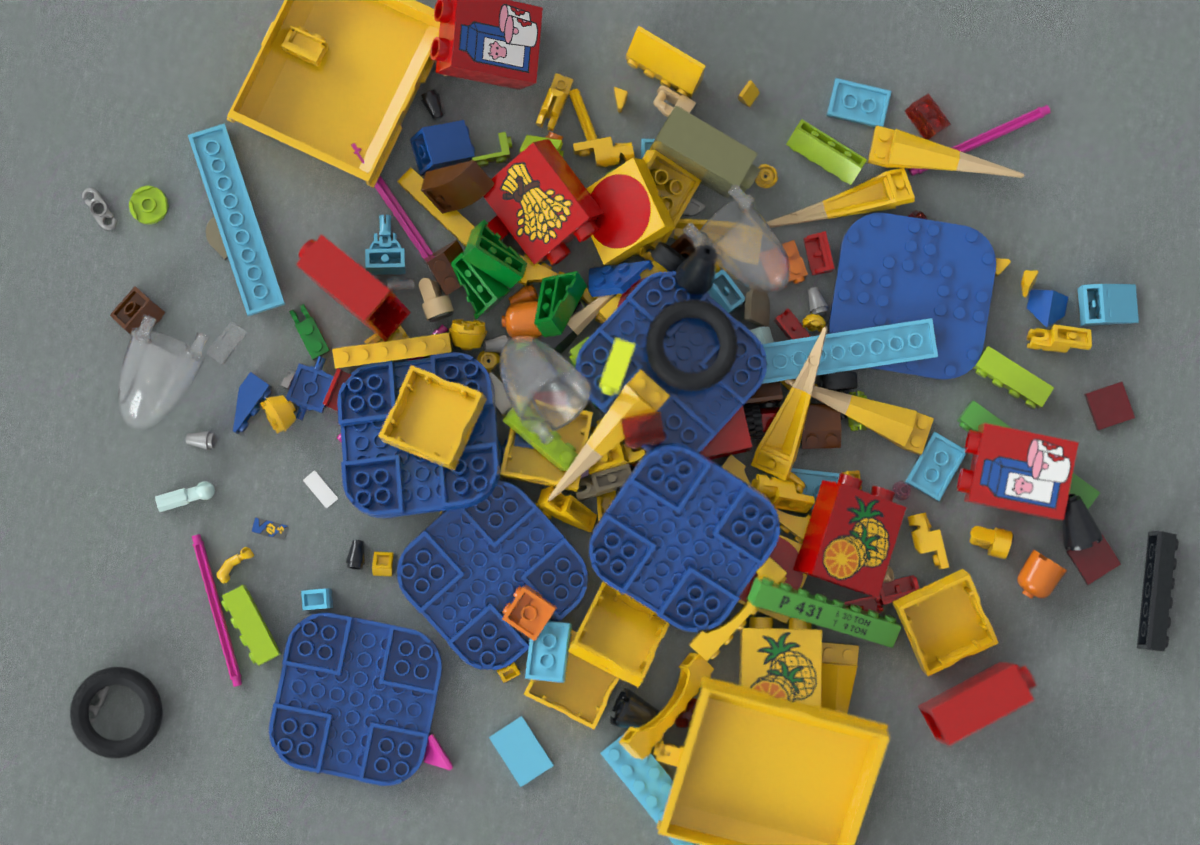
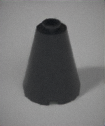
(697, 271)
(1079, 525)
(632, 710)

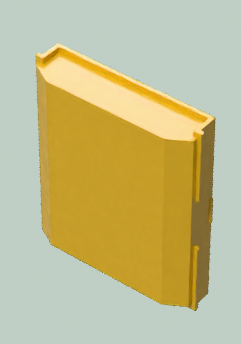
(356, 93)
(771, 771)

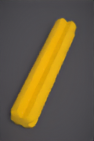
(582, 114)

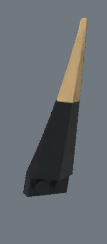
(572, 330)

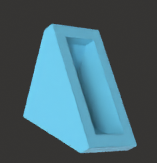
(317, 599)

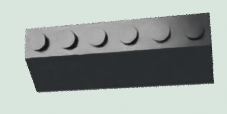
(1157, 591)

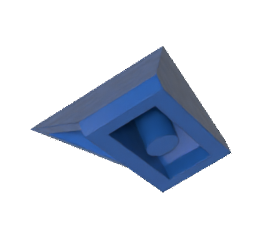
(1047, 306)

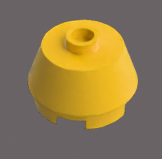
(467, 333)
(279, 412)

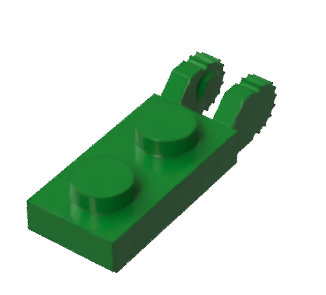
(310, 334)

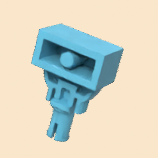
(385, 255)

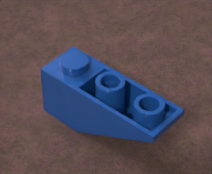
(250, 395)

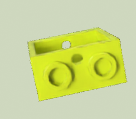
(616, 367)

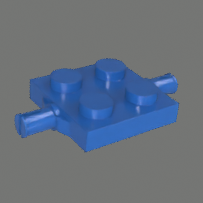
(309, 388)

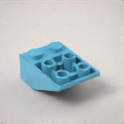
(726, 292)
(1107, 304)

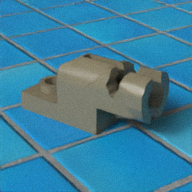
(603, 482)

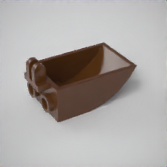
(456, 186)

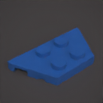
(615, 278)

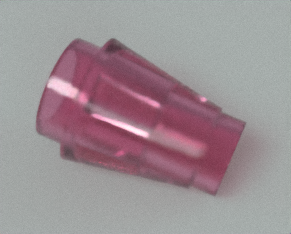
(897, 489)

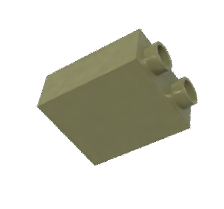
(706, 152)

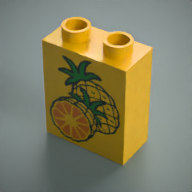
(782, 660)

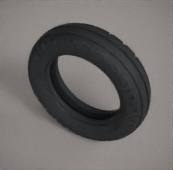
(703, 311)
(80, 712)

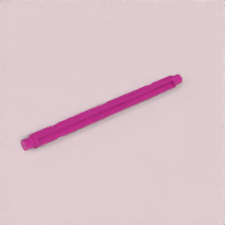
(996, 132)
(399, 213)
(216, 610)

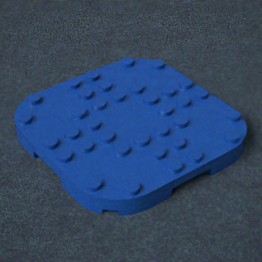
(914, 271)
(690, 346)
(394, 482)
(684, 537)
(474, 561)
(355, 699)

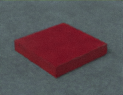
(1109, 406)
(1094, 561)

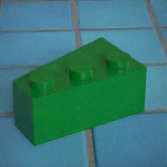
(493, 256)
(482, 290)
(557, 302)

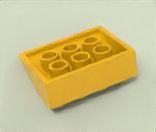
(665, 63)
(673, 185)

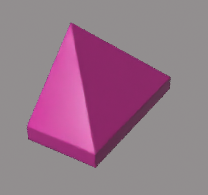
(436, 755)

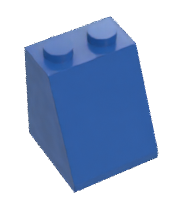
(442, 146)

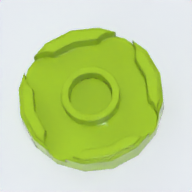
(148, 205)

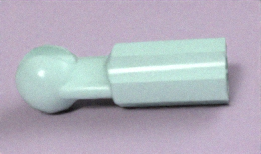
(204, 491)

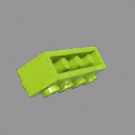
(826, 152)
(1013, 377)
(556, 451)
(251, 625)

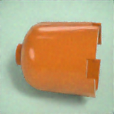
(520, 319)
(1039, 576)

